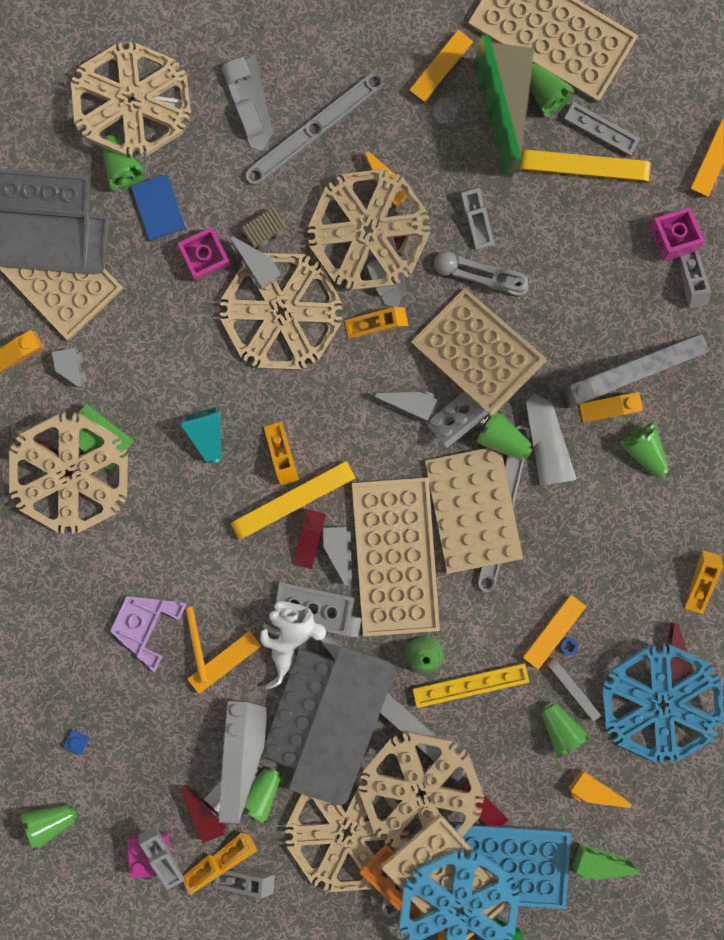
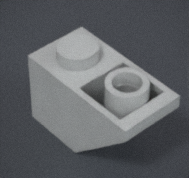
(68, 364)

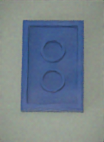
(158, 207)

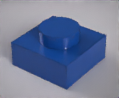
(76, 742)

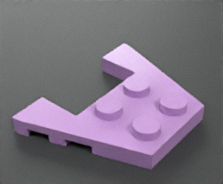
(137, 622)

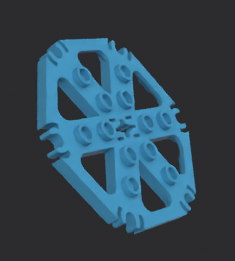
(649, 704)
(460, 896)

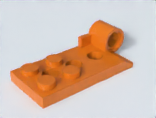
(385, 884)

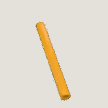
(196, 645)

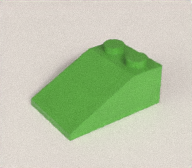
(89, 440)
(598, 864)

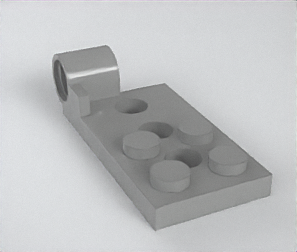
(462, 422)
(342, 624)

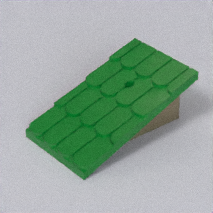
(505, 81)

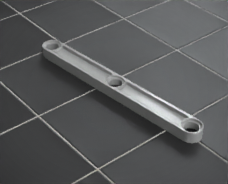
(325, 120)
(513, 472)

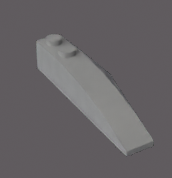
(241, 756)

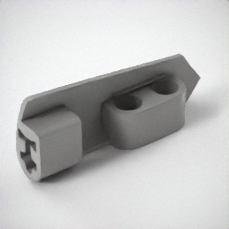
(249, 99)
(391, 294)
(548, 443)

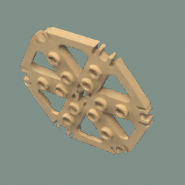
(129, 86)
(355, 233)
(290, 328)
(68, 455)
(414, 775)
(338, 849)

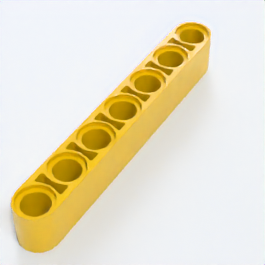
(584, 165)
(292, 500)

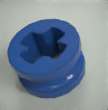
(572, 641)

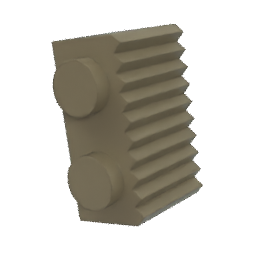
(264, 228)

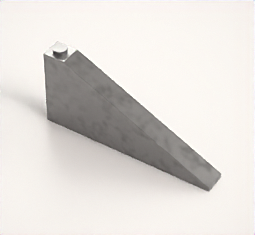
(634, 371)

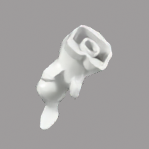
(296, 627)

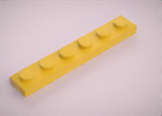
(470, 685)

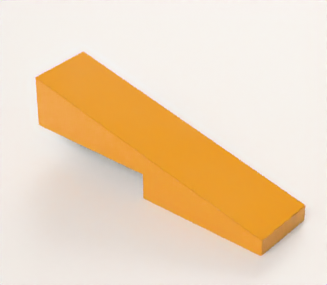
(441, 66)
(711, 164)
(554, 631)
(226, 661)
(214, 866)

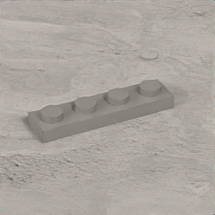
(601, 129)

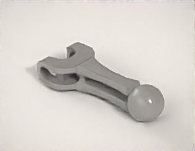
(503, 279)

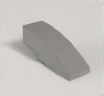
(476, 217)
(160, 857)

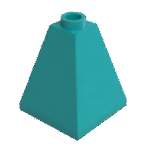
(205, 433)

